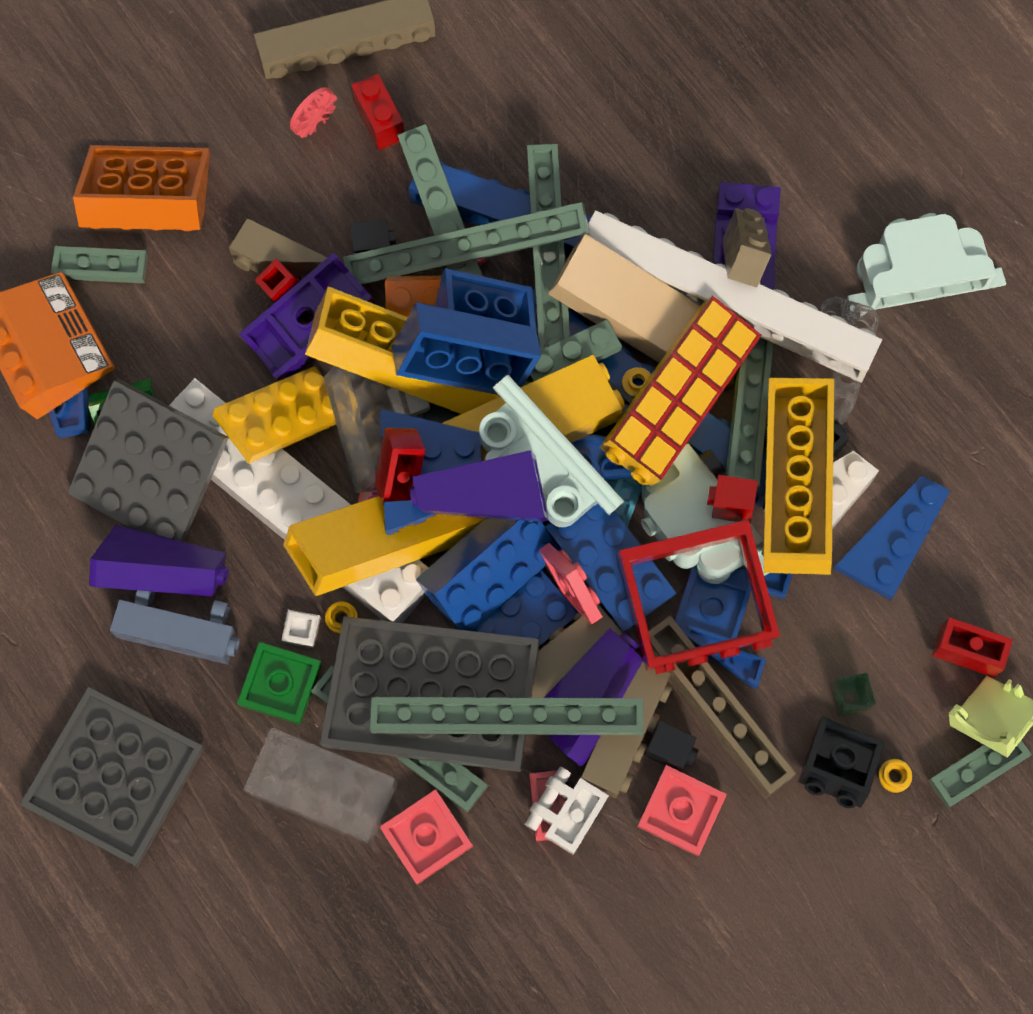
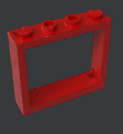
(736, 531)

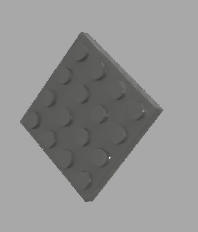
(147, 463)
(112, 776)

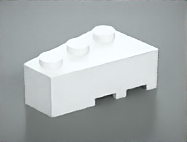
(850, 479)

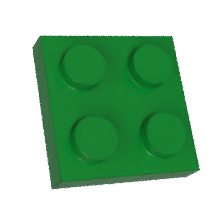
(279, 683)

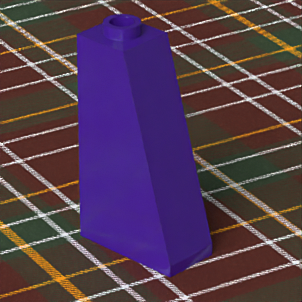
(485, 489)
(156, 564)
(599, 674)

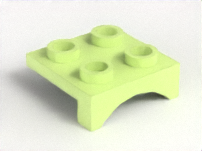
(995, 715)

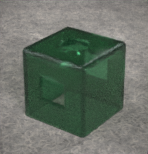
(857, 685)

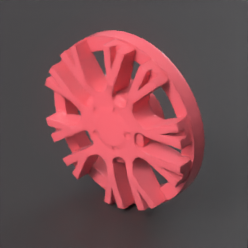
(313, 111)

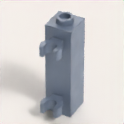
(175, 631)

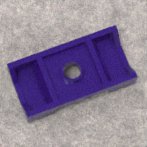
(756, 197)
(278, 333)

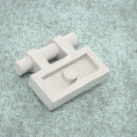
(576, 815)

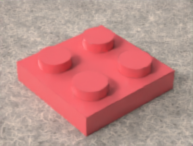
(571, 583)
(682, 810)
(426, 836)

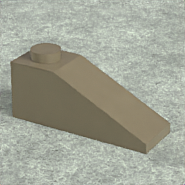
(259, 246)

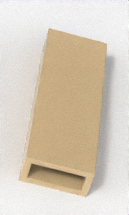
(616, 290)

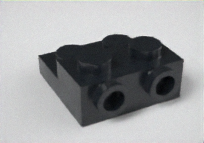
(841, 763)

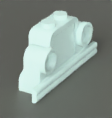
(924, 262)
(566, 476)
(680, 507)

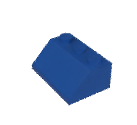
(486, 297)

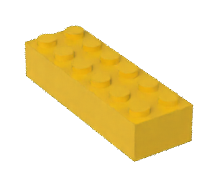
(361, 340)
(799, 476)

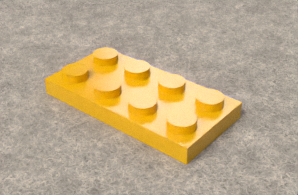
(277, 415)

